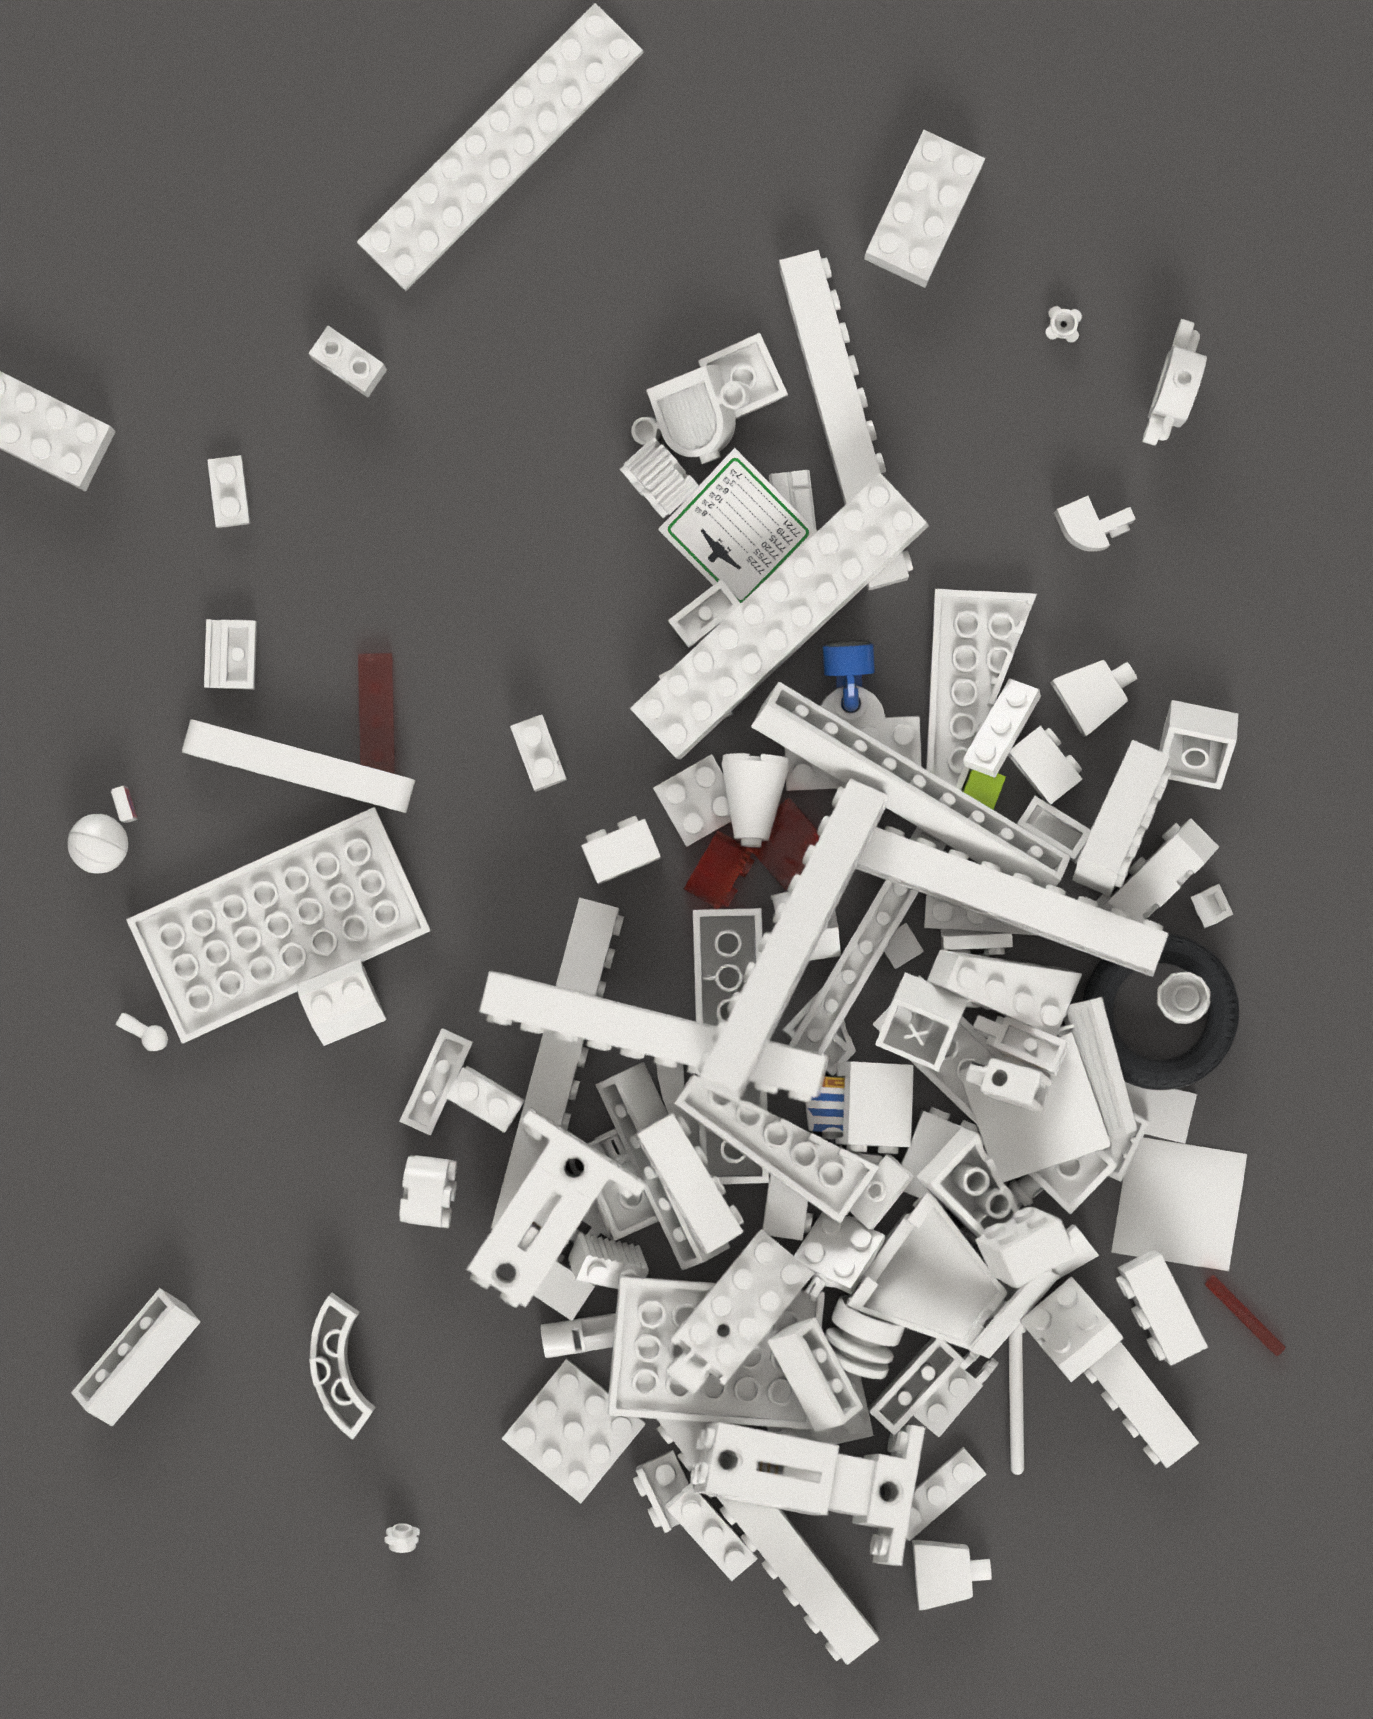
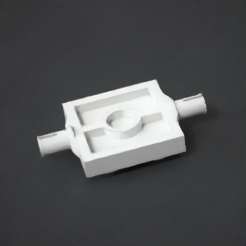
(838, 1253)

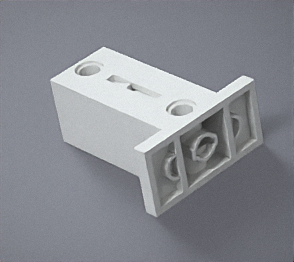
(546, 1210)

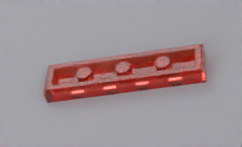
(376, 711)

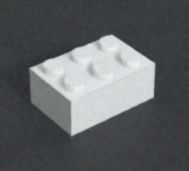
(1160, 1308)

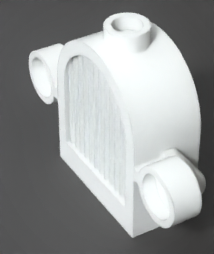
(1176, 385)
(693, 413)

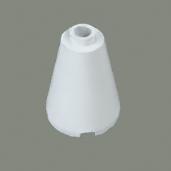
(753, 794)

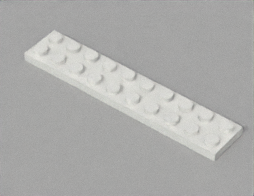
(500, 147)

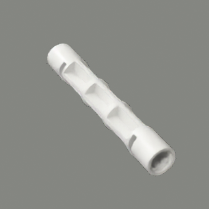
(578, 1335)

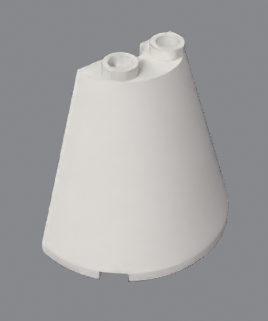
(930, 1279)

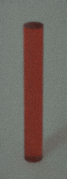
(1244, 1315)

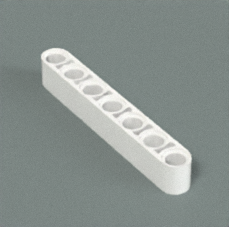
(298, 766)

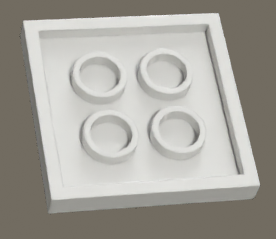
(570, 1432)

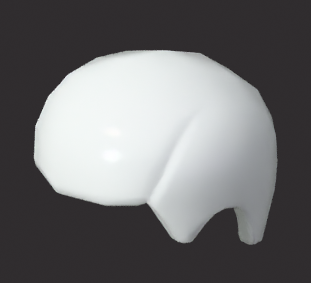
(1183, 997)

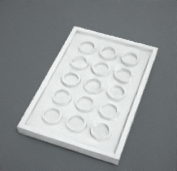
(647, 1319)

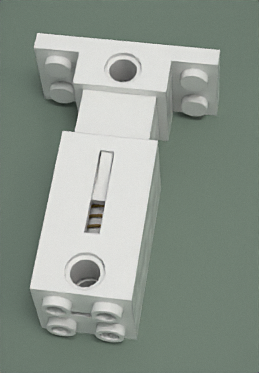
(815, 1479)

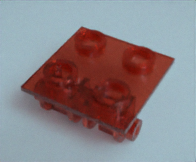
(787, 843)

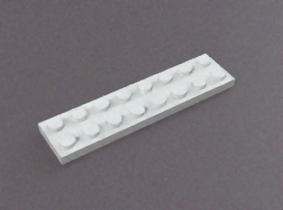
(1065, 1182)

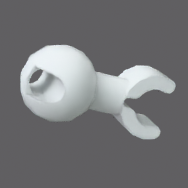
(153, 1037)

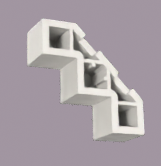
(1163, 873)

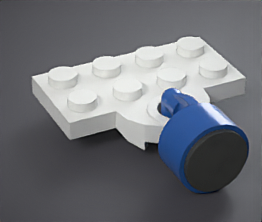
(859, 708)

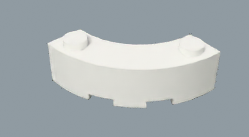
(331, 1368)

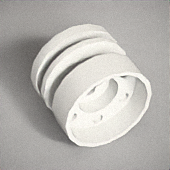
(862, 1340)

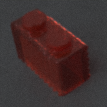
(718, 870)

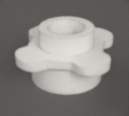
(1058, 315)
(402, 1538)

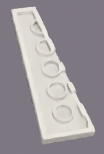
(804, 1162)

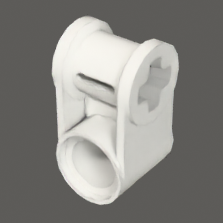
(604, 1145)

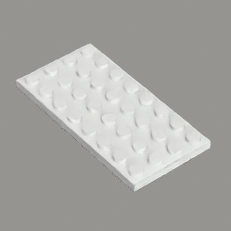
(278, 924)

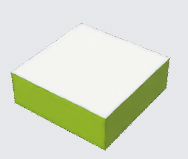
(902, 947)

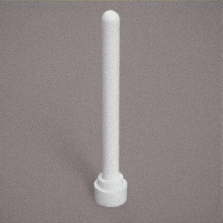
(1016, 1400)

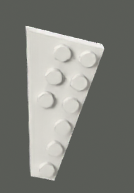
(969, 660)

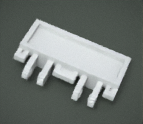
(1097, 1051)

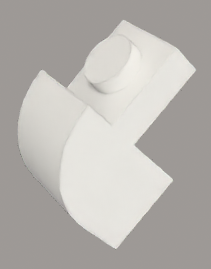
(1084, 528)

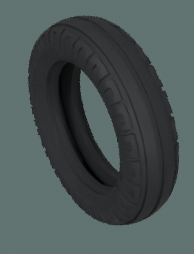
(1218, 1032)

